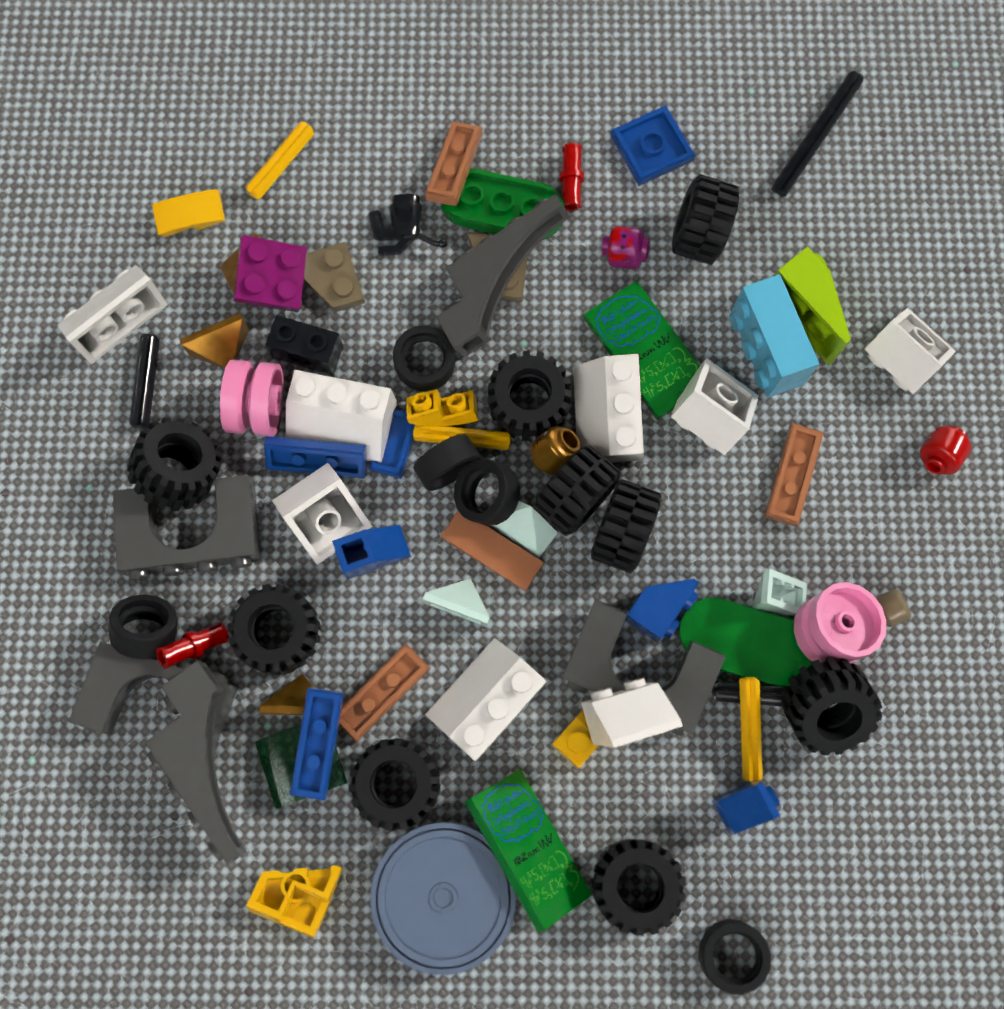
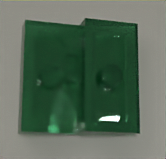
(278, 762)

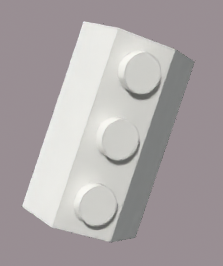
(112, 314)
(610, 407)
(339, 412)
(486, 699)

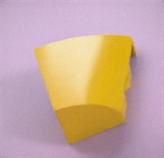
(295, 897)

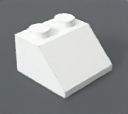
(909, 351)
(715, 407)
(320, 512)
(629, 714)

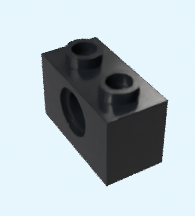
(304, 345)

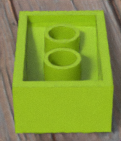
(816, 303)

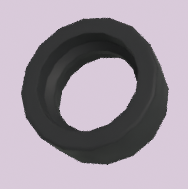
(414, 336)
(445, 461)
(467, 484)
(137, 608)
(762, 961)

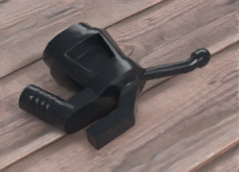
(405, 220)

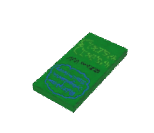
(634, 325)
(528, 850)

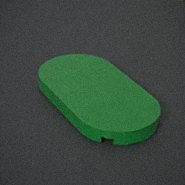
(494, 200)
(751, 639)

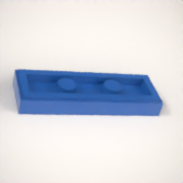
(310, 455)
(317, 743)

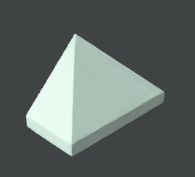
(527, 530)
(779, 593)
(460, 600)

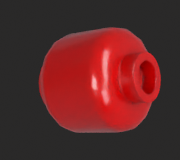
(946, 449)

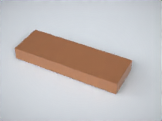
(454, 163)
(793, 474)
(493, 551)
(382, 692)

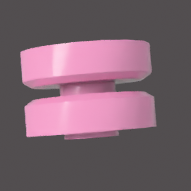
(251, 397)
(840, 624)

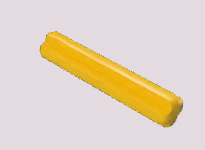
(280, 160)
(478, 437)
(751, 729)

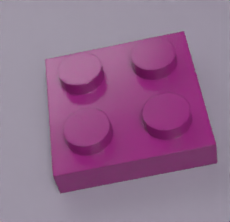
(270, 273)

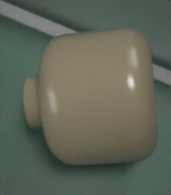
(894, 607)

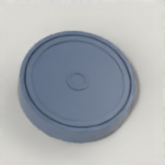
(442, 899)

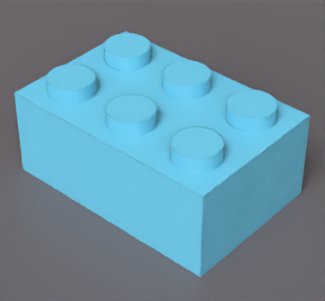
(773, 336)

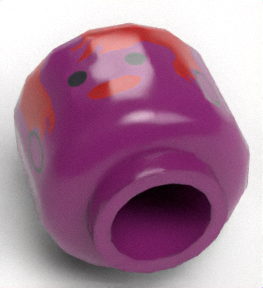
(626, 247)

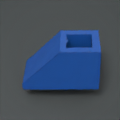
(370, 550)
(658, 607)
(747, 806)

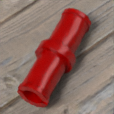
(571, 176)
(192, 645)

